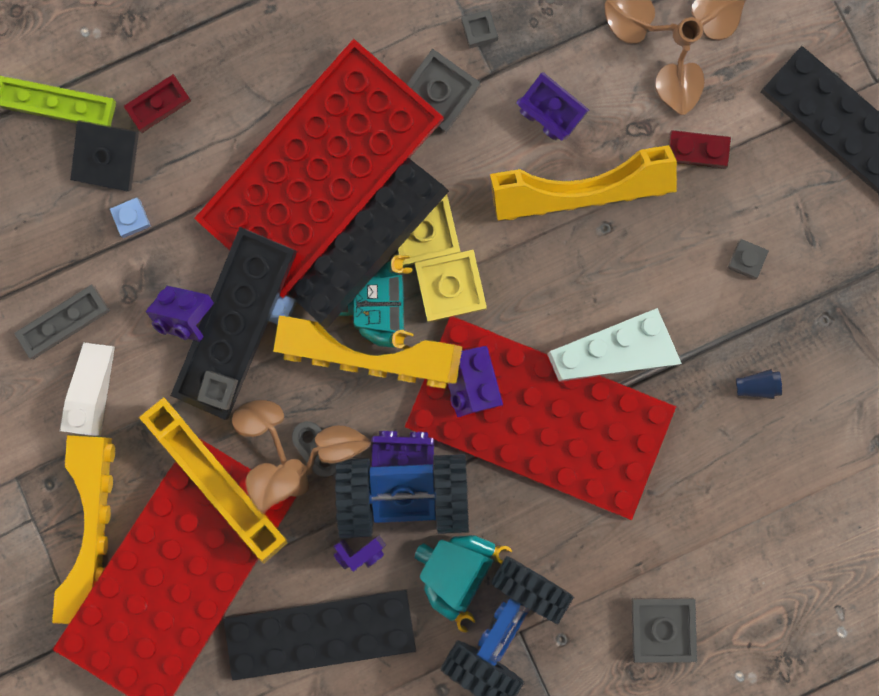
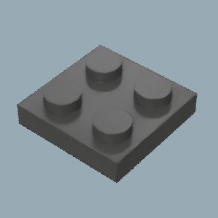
(443, 87)
(664, 630)

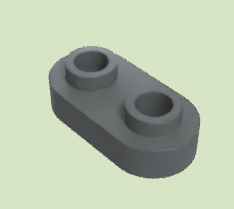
(306, 448)

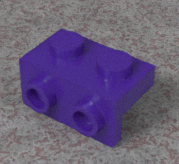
(552, 107)
(178, 312)
(475, 384)
(402, 451)
(367, 555)

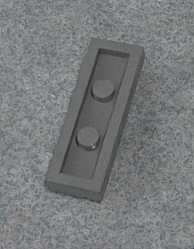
(62, 322)

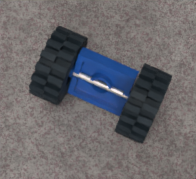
(401, 495)
(480, 669)

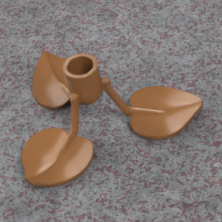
(675, 84)
(271, 484)

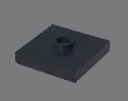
(104, 155)

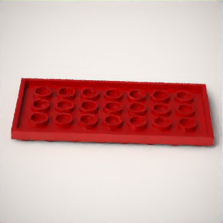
(323, 160)
(567, 434)
(164, 588)

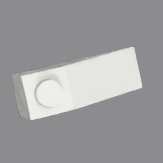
(88, 391)

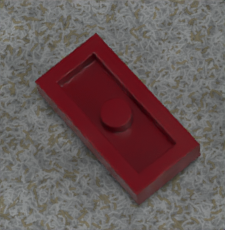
(157, 103)
(700, 149)

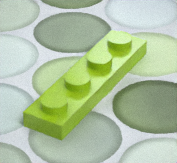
(55, 102)

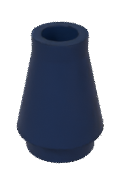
(761, 385)

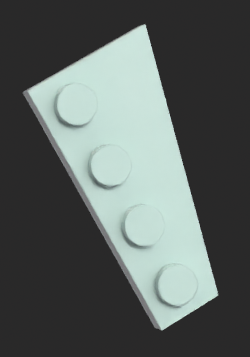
(622, 348)

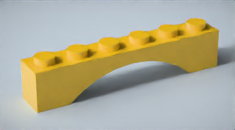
(643, 175)
(425, 360)
(89, 465)
(213, 480)

